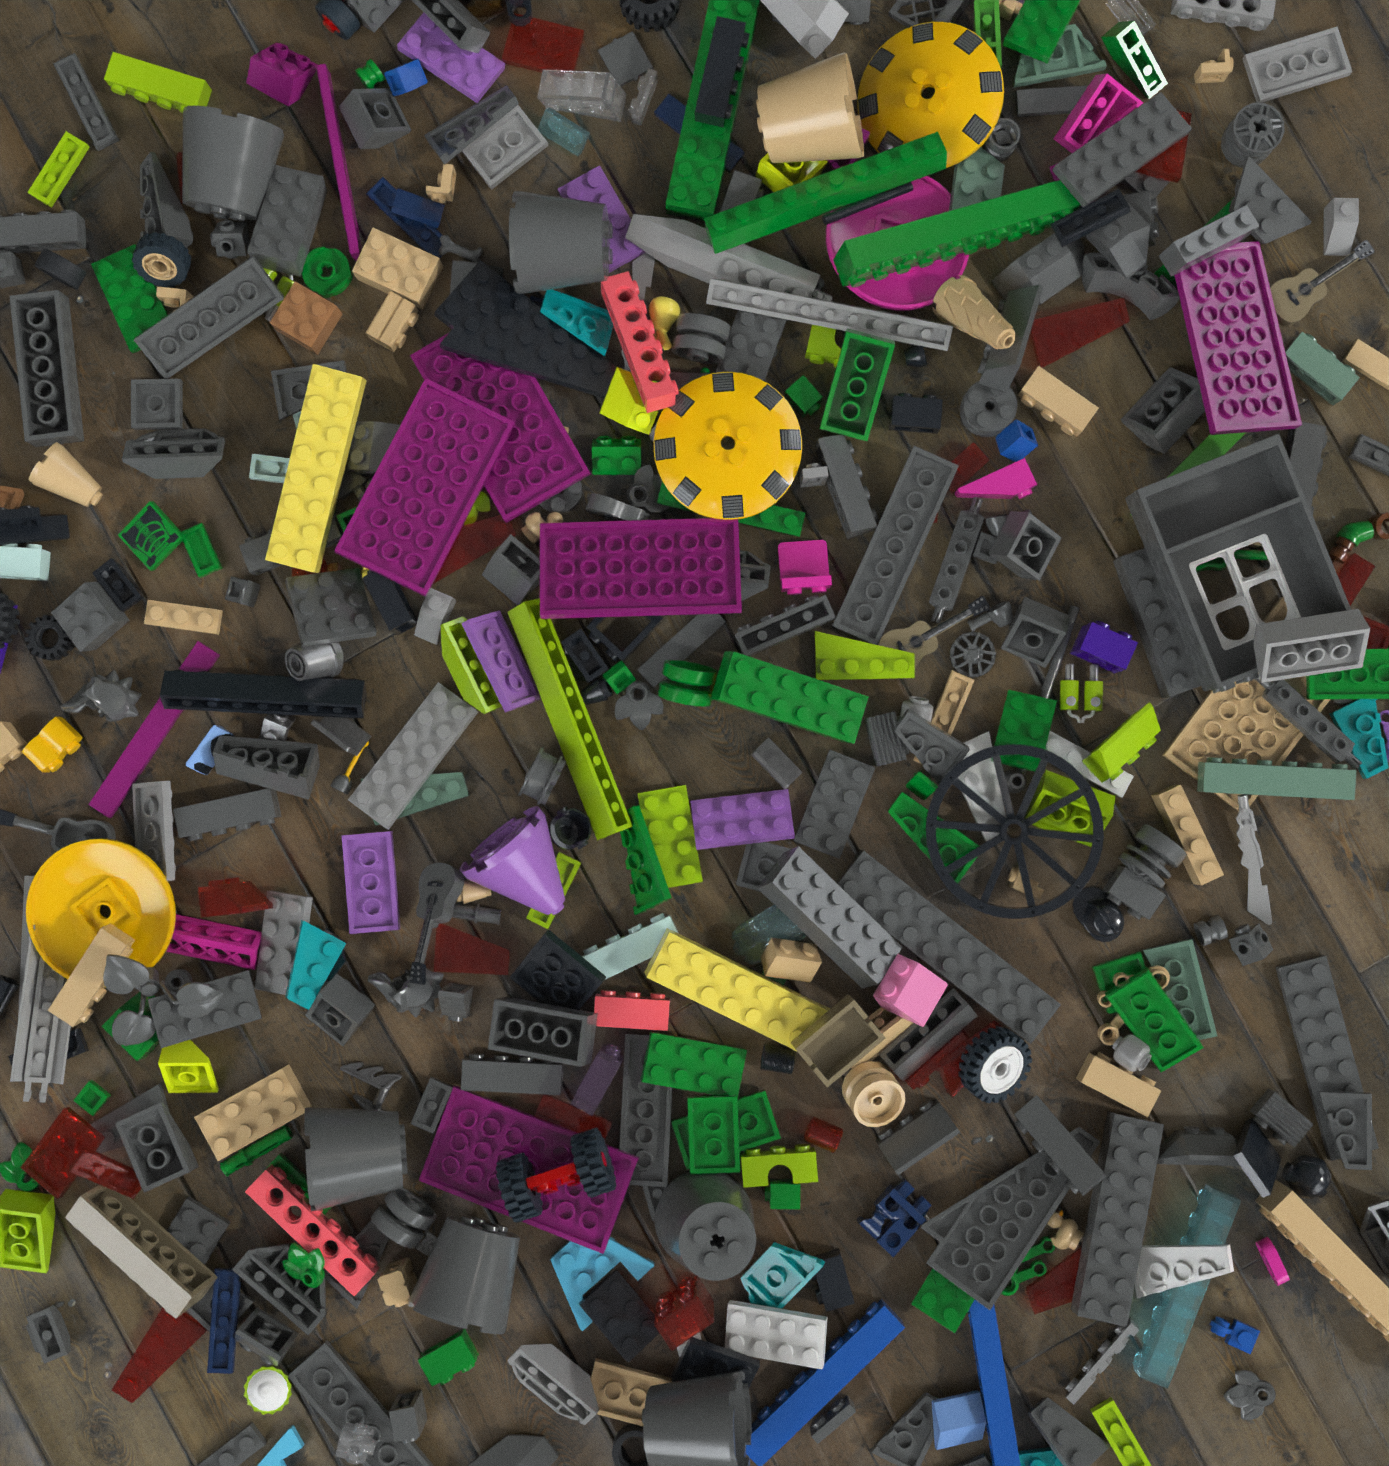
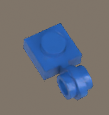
(1238, 1335)

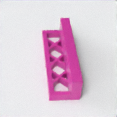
(215, 935)

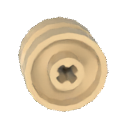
(873, 1094)

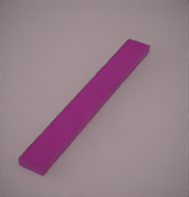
(339, 161)
(146, 741)

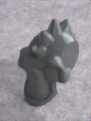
(108, 696)
(408, 995)

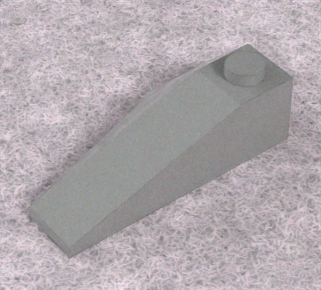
(809, 21)

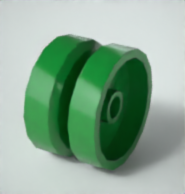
(687, 682)

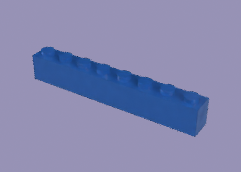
(818, 1386)

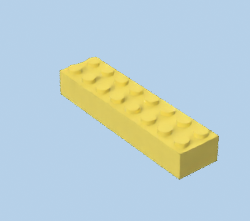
(316, 468)
(732, 989)

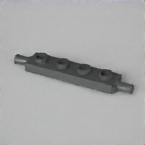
(956, 560)
(1310, 721)

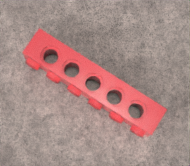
(653, 394)
(298, 1228)

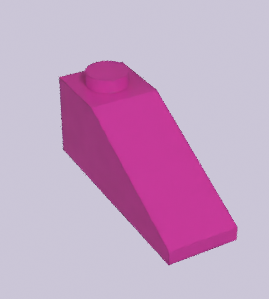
(1002, 484)

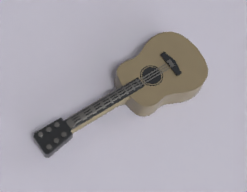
(1297, 294)
(922, 638)

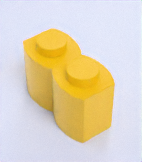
(52, 745)

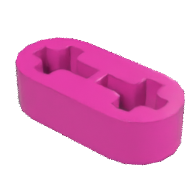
(1272, 1261)

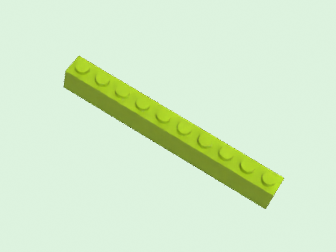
(570, 720)

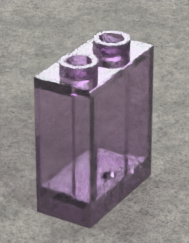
(597, 1078)

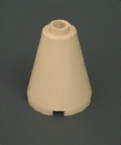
(65, 477)

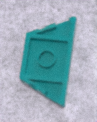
(779, 1275)

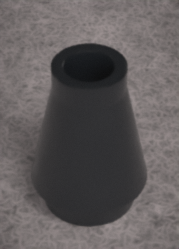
(596, 692)

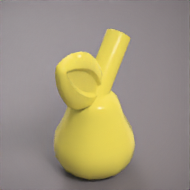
(663, 313)

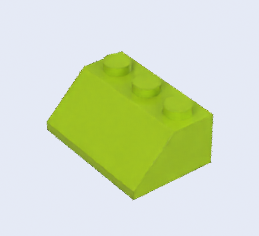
(1124, 744)
(1073, 816)

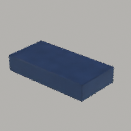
(417, 208)

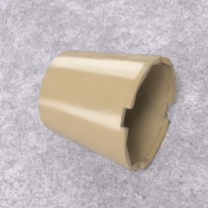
(811, 114)

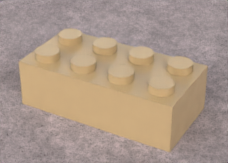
(253, 1112)

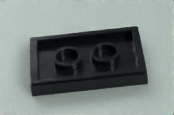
(1257, 1157)

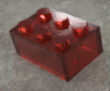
(684, 1312)

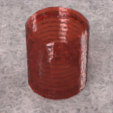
(823, 1134)

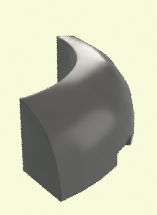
(1144, 289)

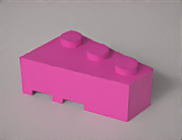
(1096, 111)

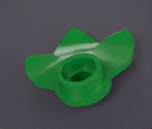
(12, 1171)
(305, 1265)

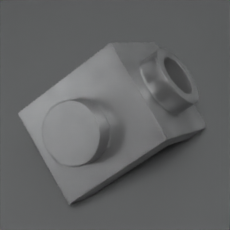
(276, 727)

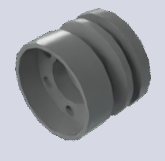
(1242, 140)
(1152, 856)

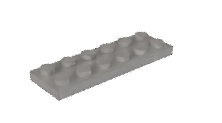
(413, 756)

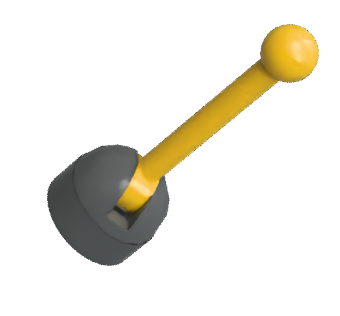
(343, 782)

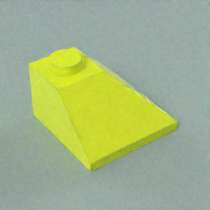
(625, 404)
(187, 1069)

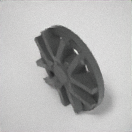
(972, 654)

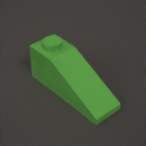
(988, 24)

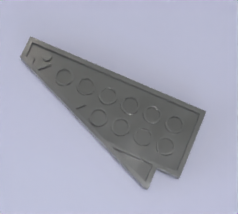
(998, 1224)

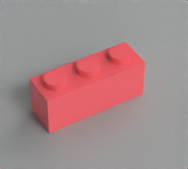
(632, 1010)

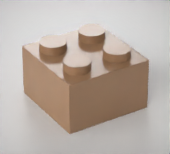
(306, 318)

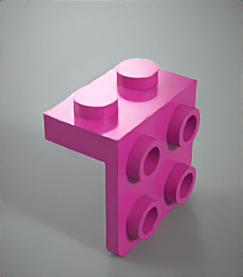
(804, 567)

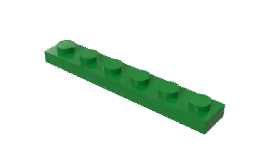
(773, 518)

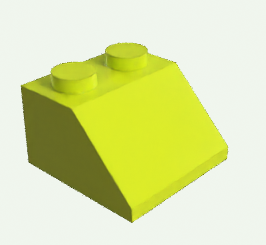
(783, 175)

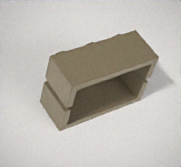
(838, 1040)

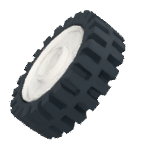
(995, 1064)

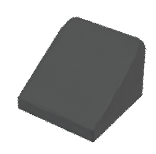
(242, 591)

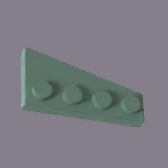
(436, 791)
(1185, 984)

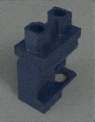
(903, 1215)

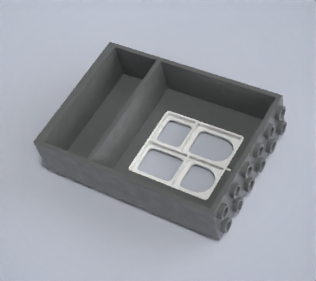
(1211, 515)

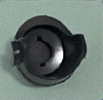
(570, 829)
(1307, 1176)

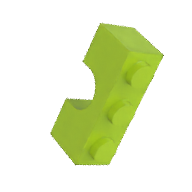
(822, 346)
(758, 1163)

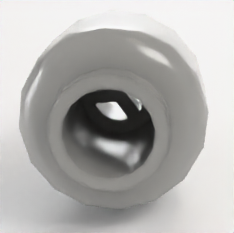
(919, 706)
(1131, 1053)

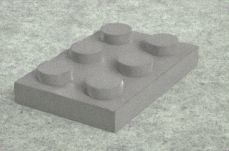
(505, 147)

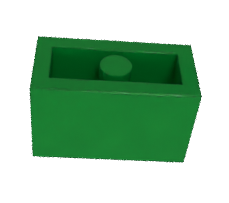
(448, 1357)

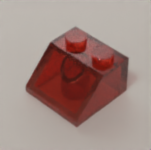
(231, 898)

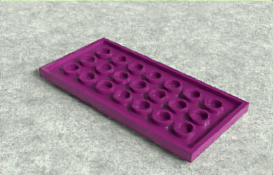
(1237, 343)
(538, 453)
(425, 487)
(639, 568)
(483, 1131)

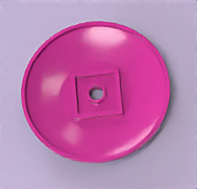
(918, 285)

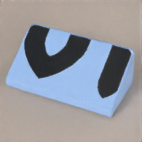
(202, 758)

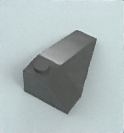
(161, 205)

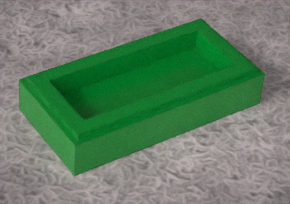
(201, 550)

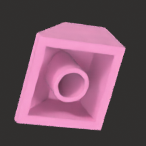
(909, 990)

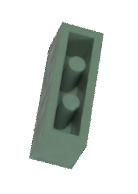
(1319, 368)

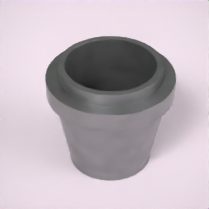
(314, 661)

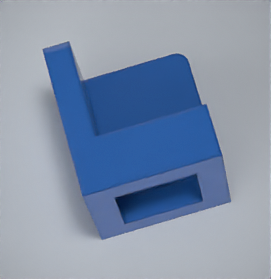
(405, 77)
(1016, 441)

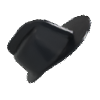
(1098, 914)

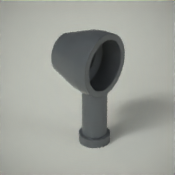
(996, 523)
(1000, 614)

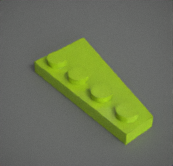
(852, 659)

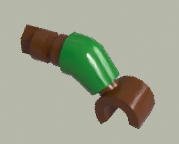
(1355, 533)

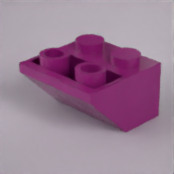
(280, 73)

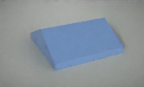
(958, 1419)

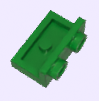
(616, 455)

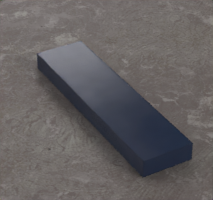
(672, 113)
(423, 235)
(224, 1321)

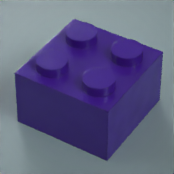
(1104, 647)

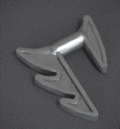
(382, 1082)

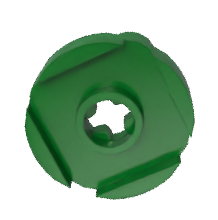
(327, 258)

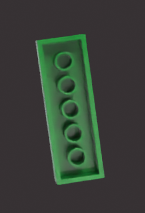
(789, 697)

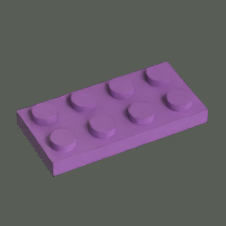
(462, 69)
(596, 188)
(501, 660)
(742, 819)
(370, 882)

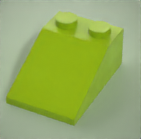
(26, 1230)

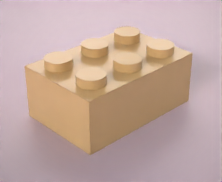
(398, 268)

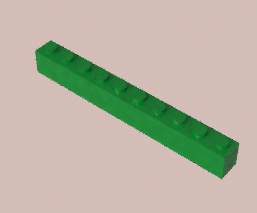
(826, 192)

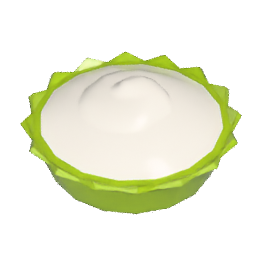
(267, 1390)

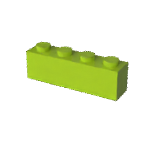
(155, 83)

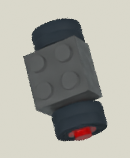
(347, 15)

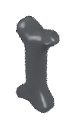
(449, 246)

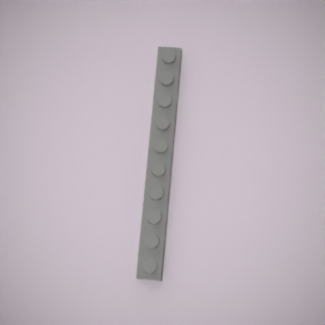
(828, 314)

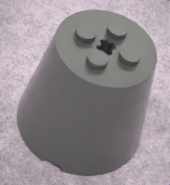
(227, 162)
(558, 242)
(352, 1154)
(696, 1209)
(469, 1275)
(698, 1422)

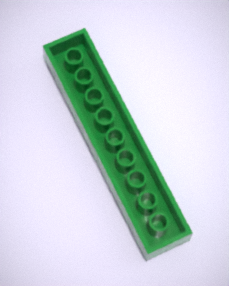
(702, 146)
(952, 233)

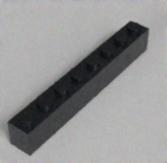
(263, 694)

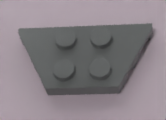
(1268, 204)

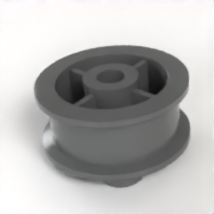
(978, 418)
(542, 776)

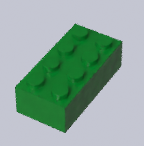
(857, 384)

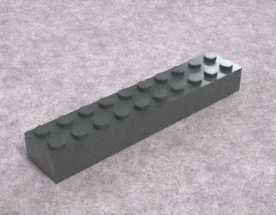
(948, 947)

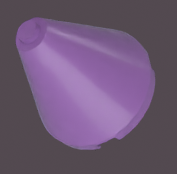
(520, 863)

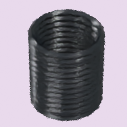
(778, 1059)

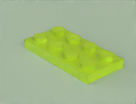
(672, 834)

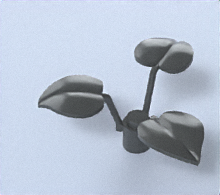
(125, 974)

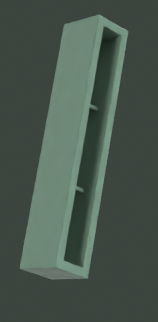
(1276, 780)

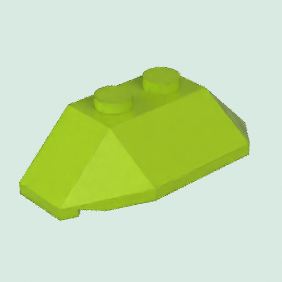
(466, 667)

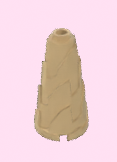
(969, 311)

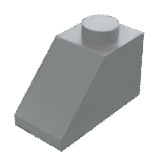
(1340, 225)
(433, 613)

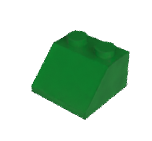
(143, 1049)

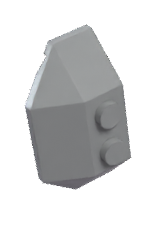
(555, 1381)

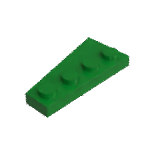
(951, 842)
(646, 872)

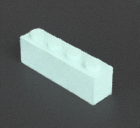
(24, 563)
(630, 949)

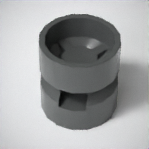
(1003, 139)

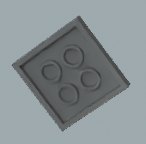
(330, 607)

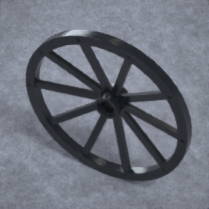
(982, 904)

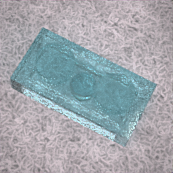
(563, 131)

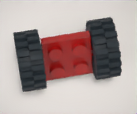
(523, 1188)

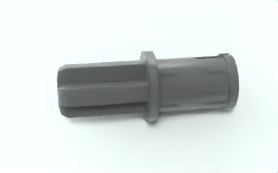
(477, 913)

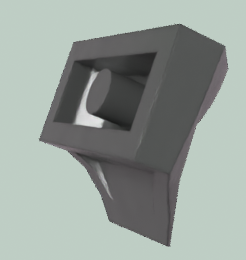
(48, 1333)

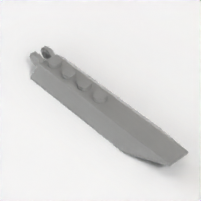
(689, 251)
(40, 1035)

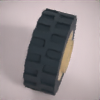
(161, 259)

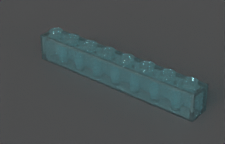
(1180, 1305)

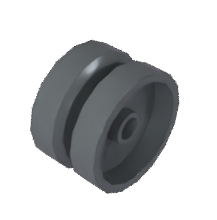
(700, 338)
(404, 1217)

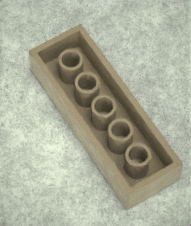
(141, 1249)

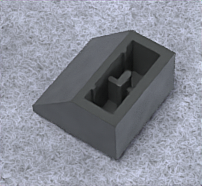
(513, 570)

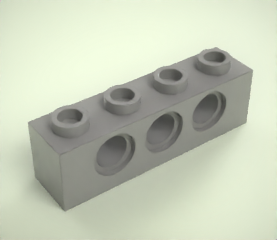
(1234, 15)

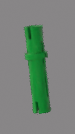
(247, 1155)

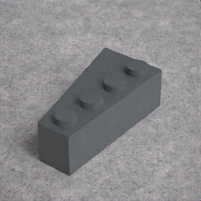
(269, 763)

